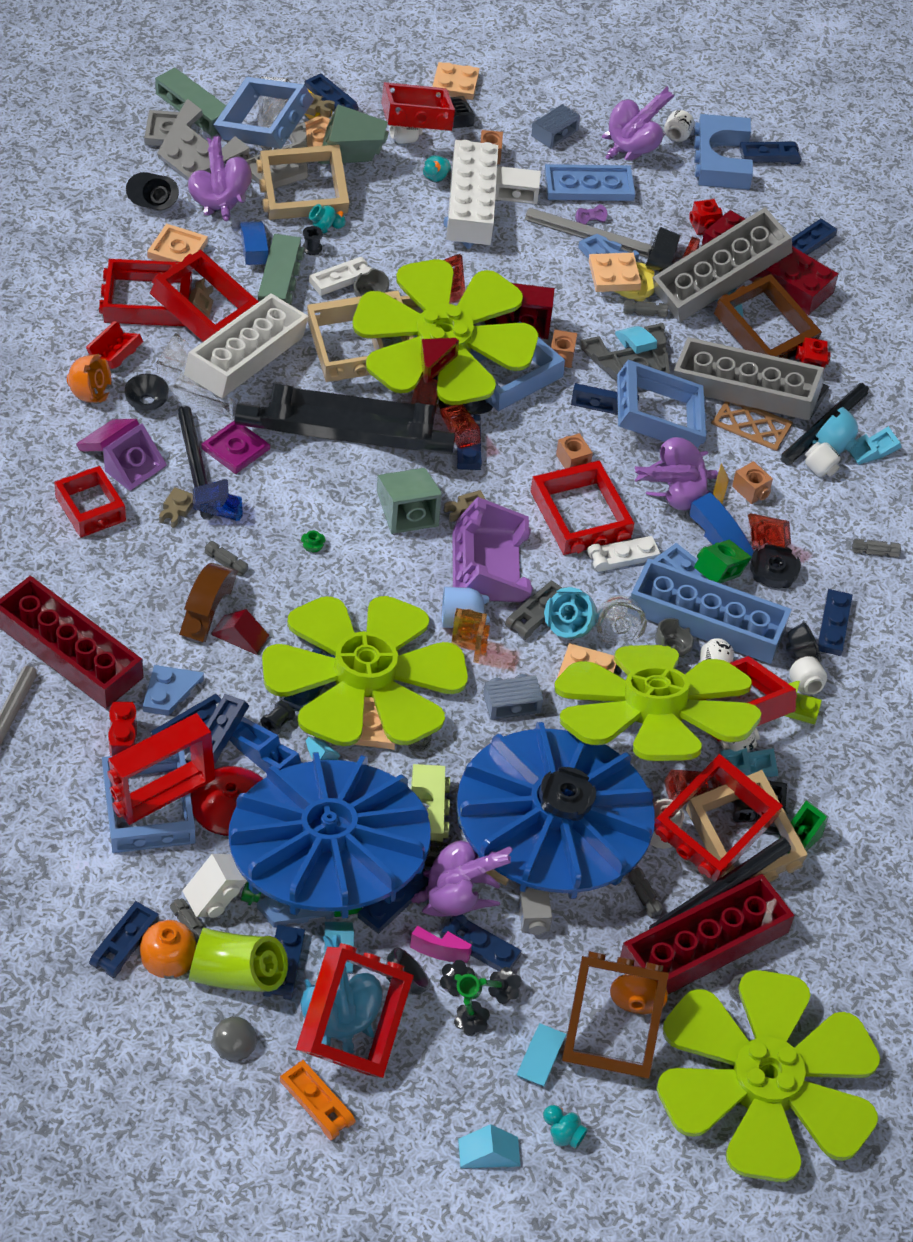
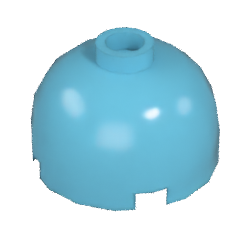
(839, 432)
(570, 613)

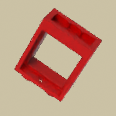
(87, 522)

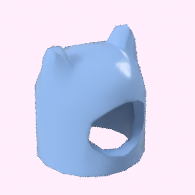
(461, 598)

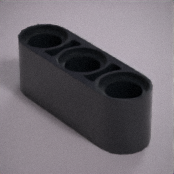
(663, 250)

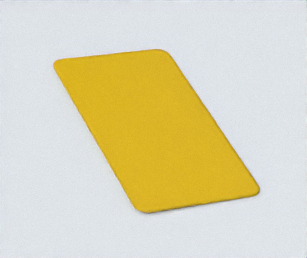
(721, 484)

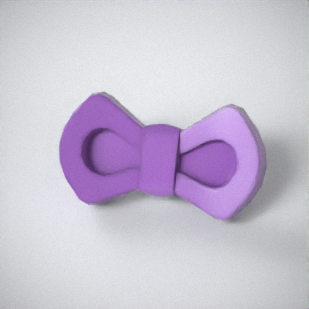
(598, 213)

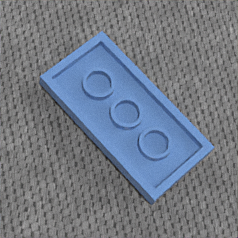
(589, 182)

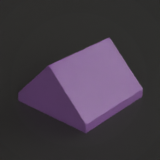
(133, 458)

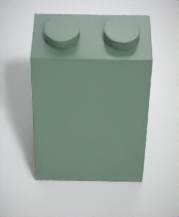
(356, 133)
(409, 500)

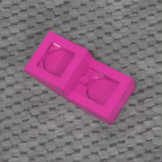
(448, 948)

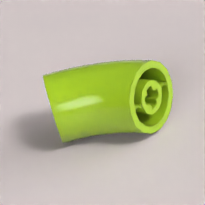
(239, 961)

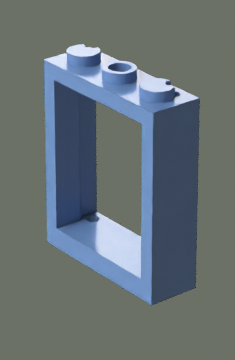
(243, 100)
(550, 370)
(638, 375)
(150, 835)

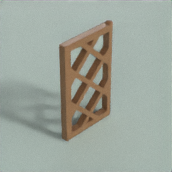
(757, 437)

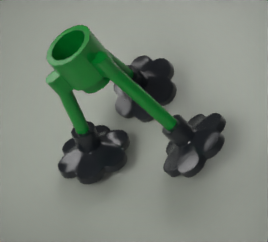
(462, 981)

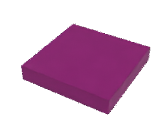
(106, 434)
(235, 447)

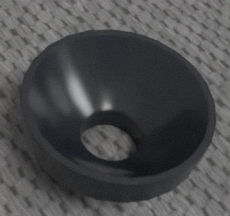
(146, 386)
(420, 981)

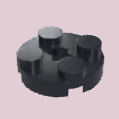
(764, 573)
(567, 806)

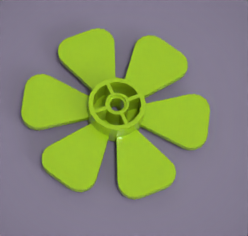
(430, 288)
(364, 667)
(658, 700)
(764, 1141)

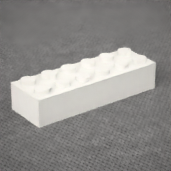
(472, 192)
(245, 345)

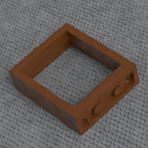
(782, 300)
(605, 1062)

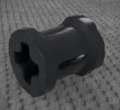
(312, 240)
(278, 717)
(741, 812)

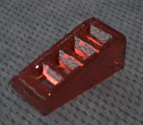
(458, 281)
(465, 428)
(677, 781)

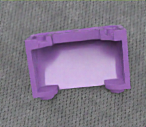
(488, 551)

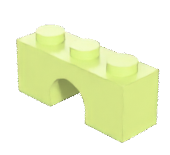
(430, 787)

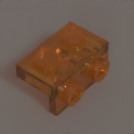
(471, 631)

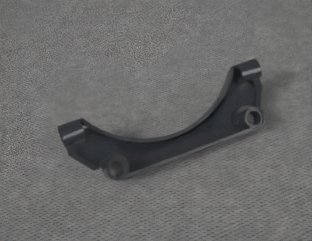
(348, 419)

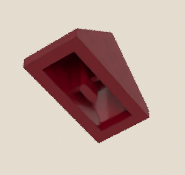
(436, 355)
(242, 631)

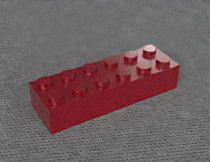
(799, 274)
(69, 642)
(713, 933)

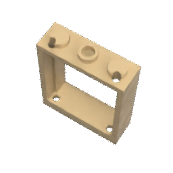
(301, 155)
(722, 795)

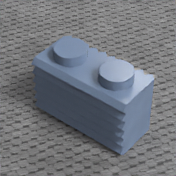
(555, 125)
(513, 696)

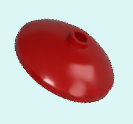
(214, 804)

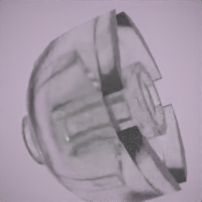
(621, 616)

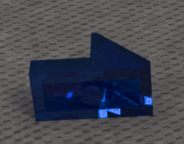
(216, 500)

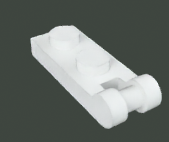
(338, 276)
(623, 553)

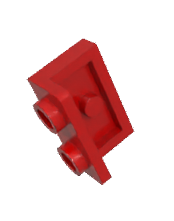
(114, 345)

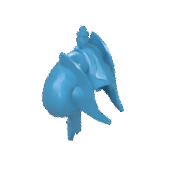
(353, 1007)

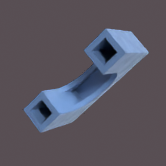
(716, 169)

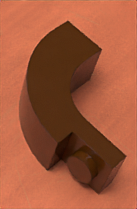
(204, 598)

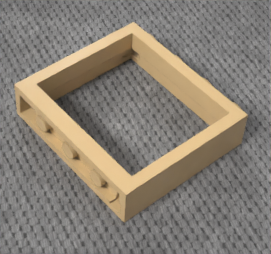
(338, 312)

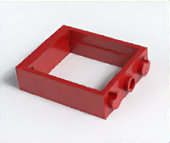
(417, 106)
(184, 309)
(138, 314)
(577, 477)
(779, 697)
(744, 789)
(159, 793)
(322, 1003)

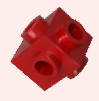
(704, 215)
(814, 351)

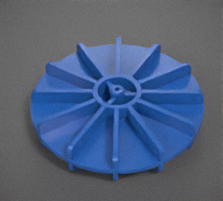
(329, 835)
(549, 853)

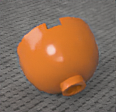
(89, 373)
(168, 949)

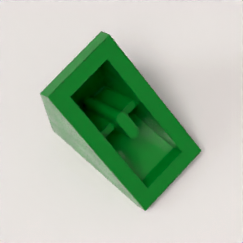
(809, 824)

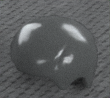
(372, 281)
(672, 635)
(234, 1039)

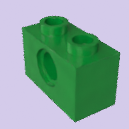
(722, 561)

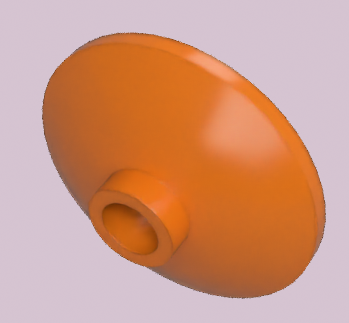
(635, 993)

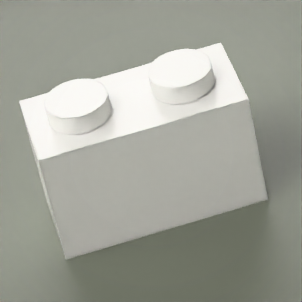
(517, 185)
(214, 886)

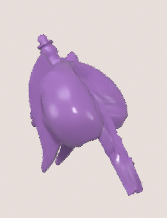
(633, 129)
(223, 185)
(682, 469)
(453, 878)

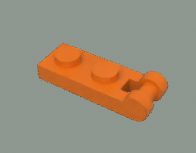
(317, 1099)

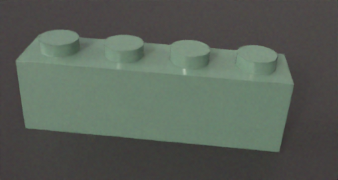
(176, 88)
(282, 268)

